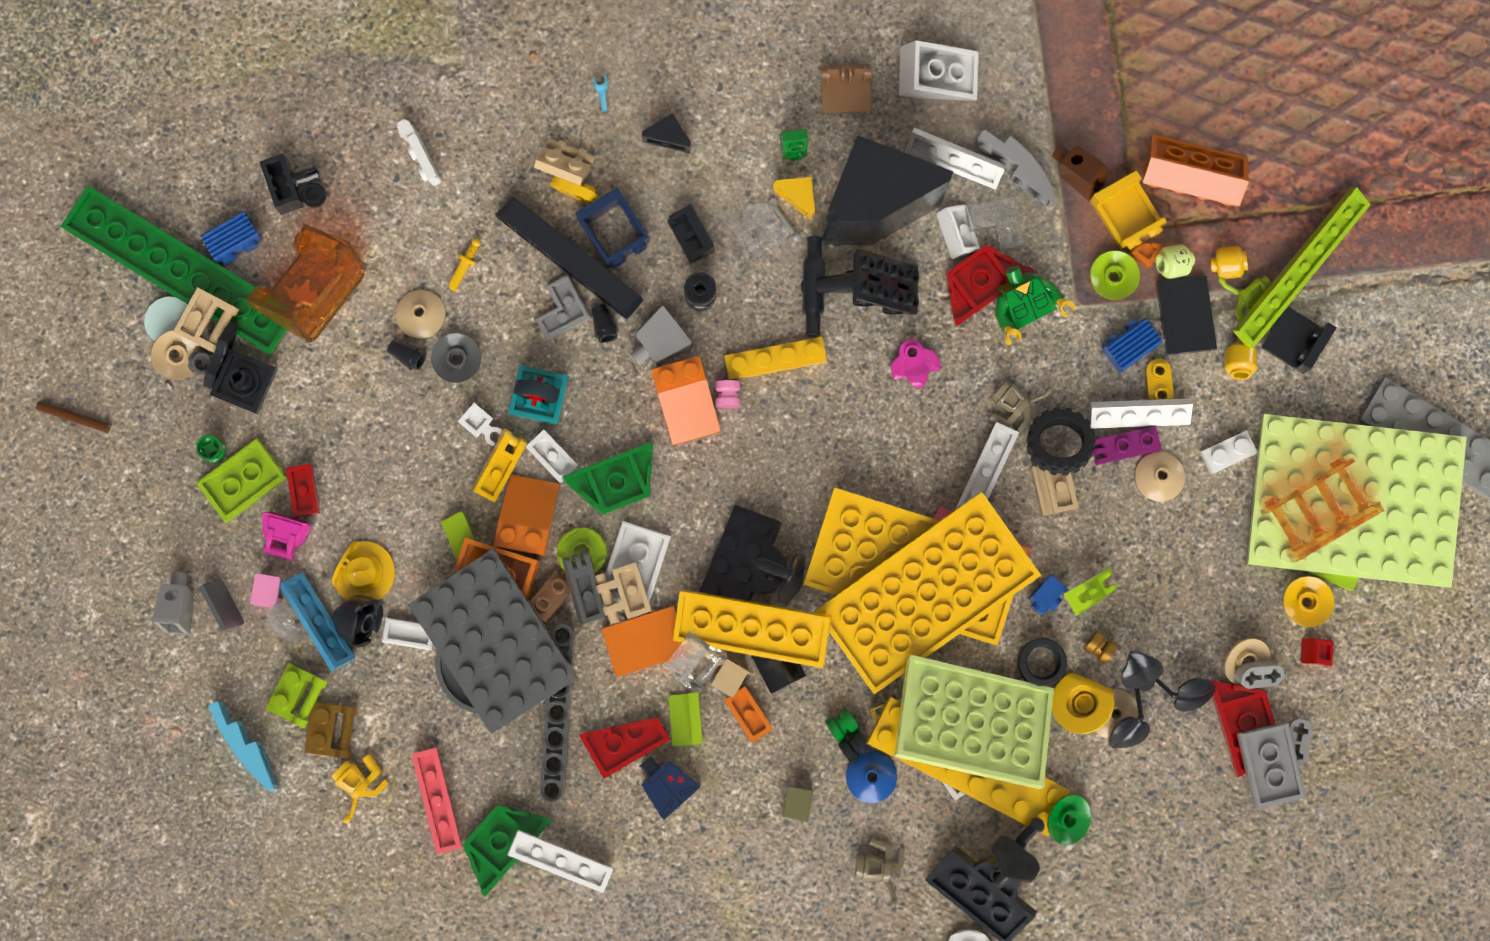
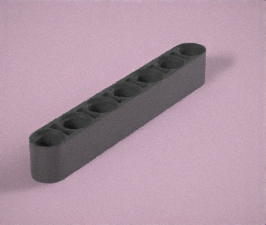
(561, 725)

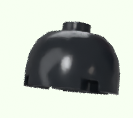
(357, 619)

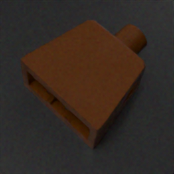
(1081, 170)

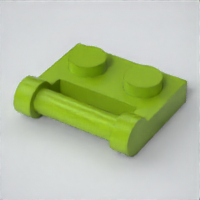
(289, 694)

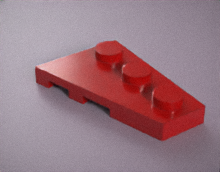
(623, 744)

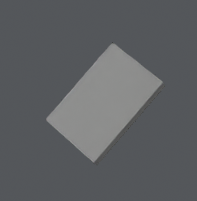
(1271, 765)

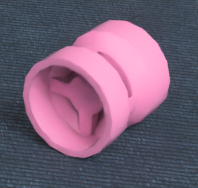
(727, 394)

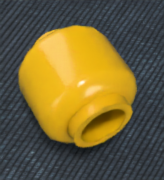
(1229, 262)
(1240, 361)

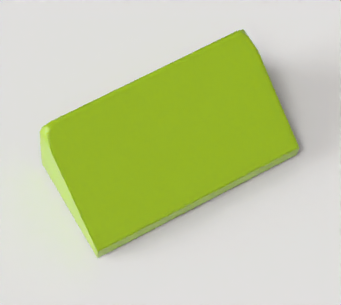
(456, 530)

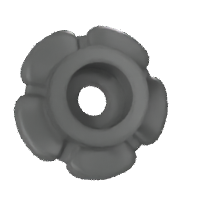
(193, 361)

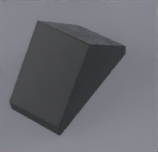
(667, 134)

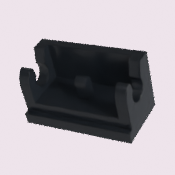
(691, 234)

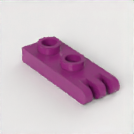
(1127, 445)

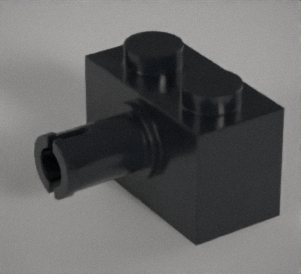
(285, 183)

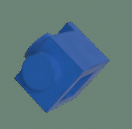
(1047, 595)

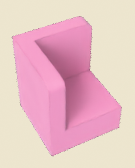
(265, 591)

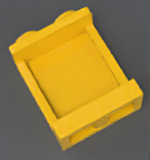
(1127, 212)

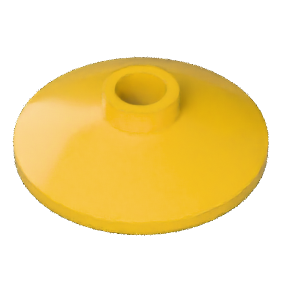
(1320, 600)

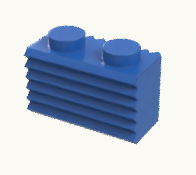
(231, 238)
(1132, 344)

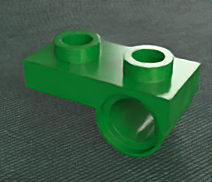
(794, 144)

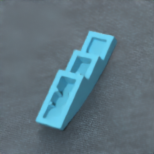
(250, 754)

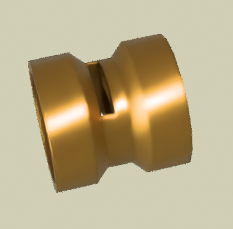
(1095, 644)

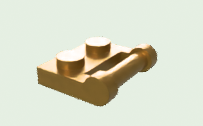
(322, 730)

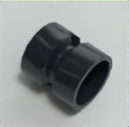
(700, 291)

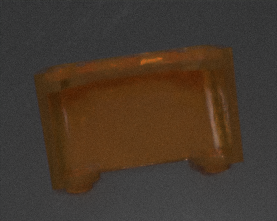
(312, 285)

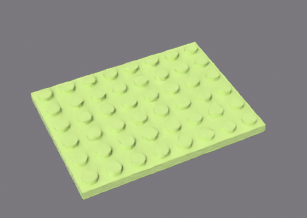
(1408, 471)

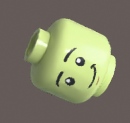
(1174, 261)

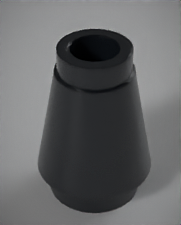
(604, 325)
(407, 354)

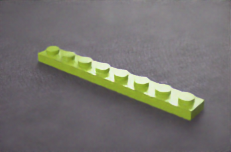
(1301, 267)

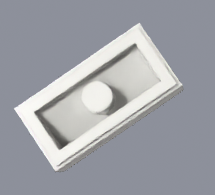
(956, 231)

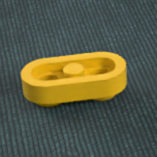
(583, 193)
(1159, 383)

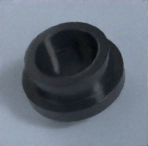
(313, 195)

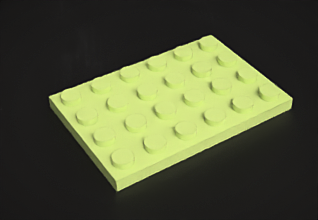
(974, 722)

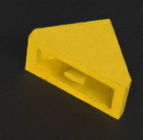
(797, 193)

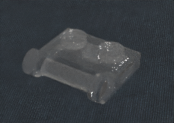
(688, 656)

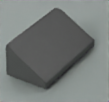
(222, 605)

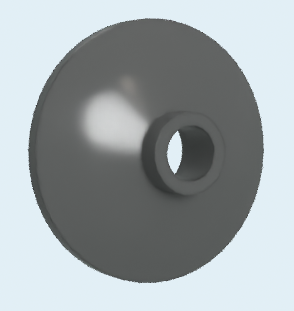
(451, 346)

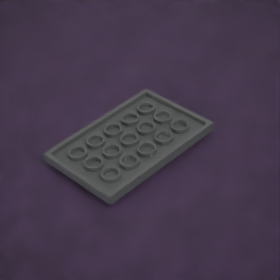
(492, 641)

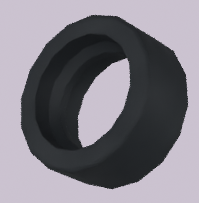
(1059, 654)

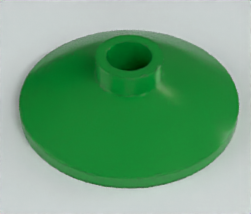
(1076, 821)

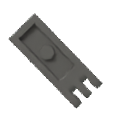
(583, 588)

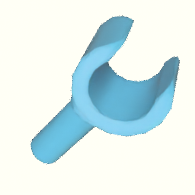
(601, 89)

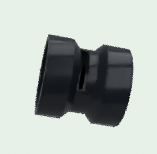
(855, 747)

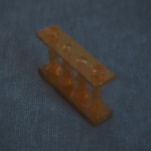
(1343, 521)

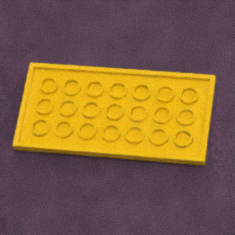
(864, 533)
(928, 592)

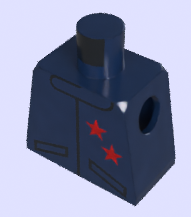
(667, 786)

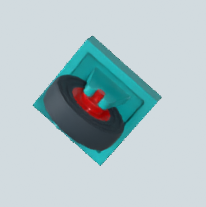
(538, 395)

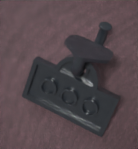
(747, 559)
(987, 894)

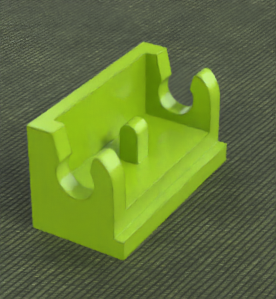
(1090, 592)

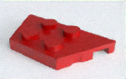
(976, 281)
(1240, 711)

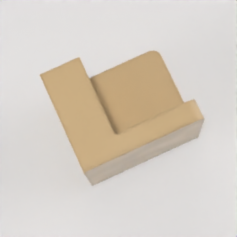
(729, 678)

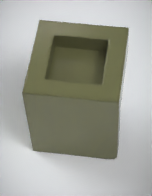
(798, 804)

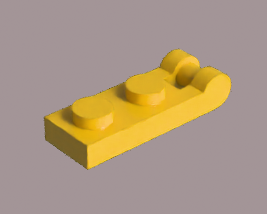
(499, 466)

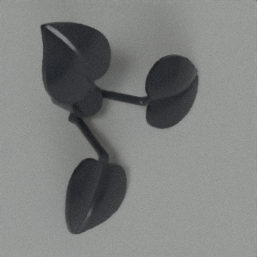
(1142, 673)

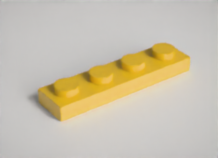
(775, 358)

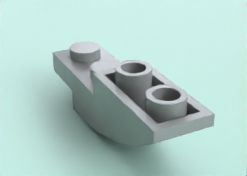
(1027, 173)

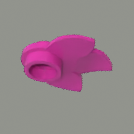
(914, 367)

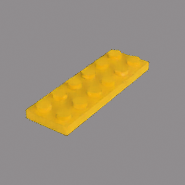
(753, 628)

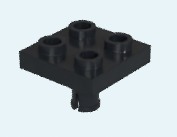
(243, 381)

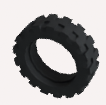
(1065, 418)

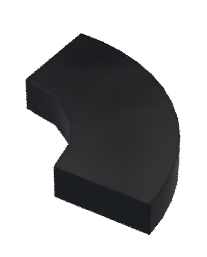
(223, 346)

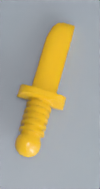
(464, 264)

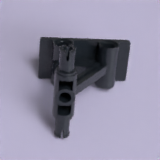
(873, 281)

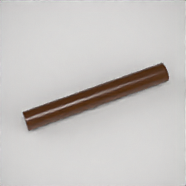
(73, 416)

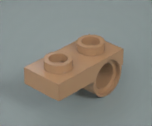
(550, 597)

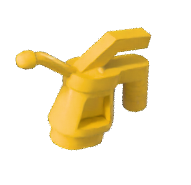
(354, 782)

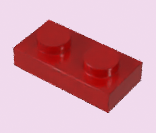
(303, 490)

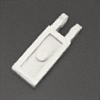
(418, 151)

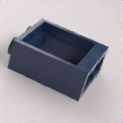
(599, 208)

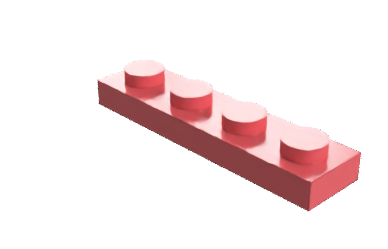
(437, 800)

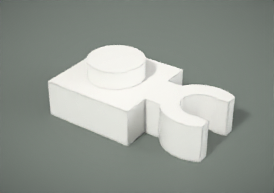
(478, 422)

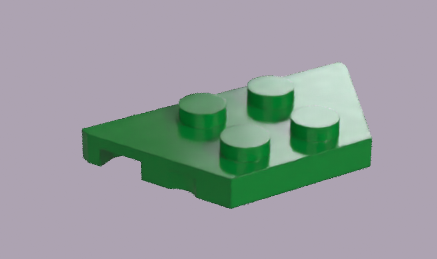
(615, 480)
(492, 839)

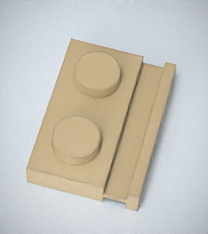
(1054, 492)

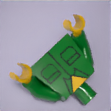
(1026, 300)

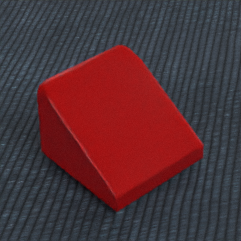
(1317, 651)

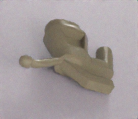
(1013, 401)
(875, 868)

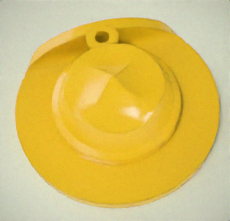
(364, 571)
(1082, 704)

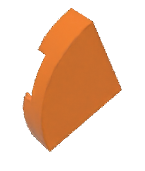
(1146, 253)

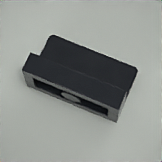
(778, 673)

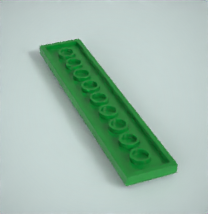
(167, 263)

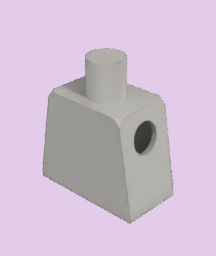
(660, 339)
(174, 606)

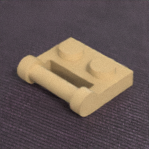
(198, 315)

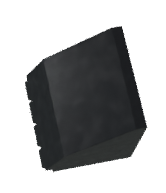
(881, 194)

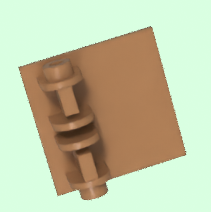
(846, 88)

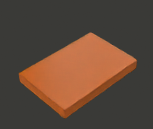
(641, 641)

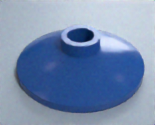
(871, 791)

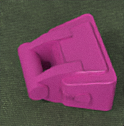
(285, 530)

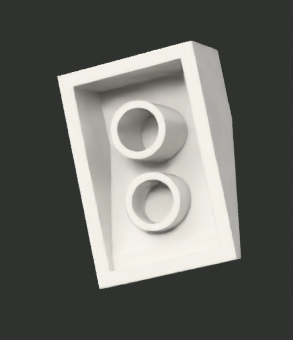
(938, 72)

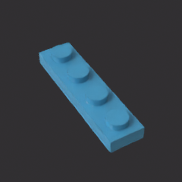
(316, 621)

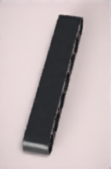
(569, 257)

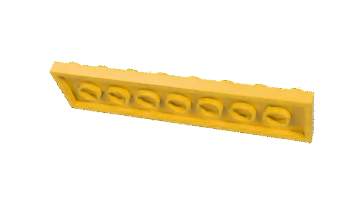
(1011, 799)

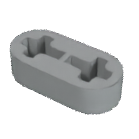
(1259, 679)
(1304, 739)

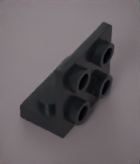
(1297, 340)

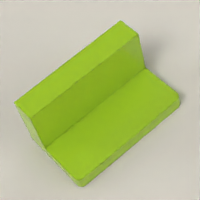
(685, 719)

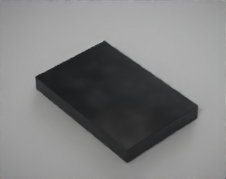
(1186, 315)

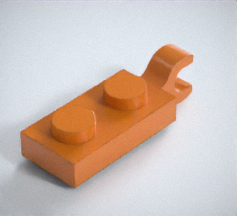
(748, 714)

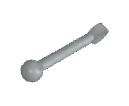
(773, 204)

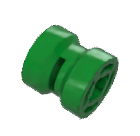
(206, 447)
(841, 725)

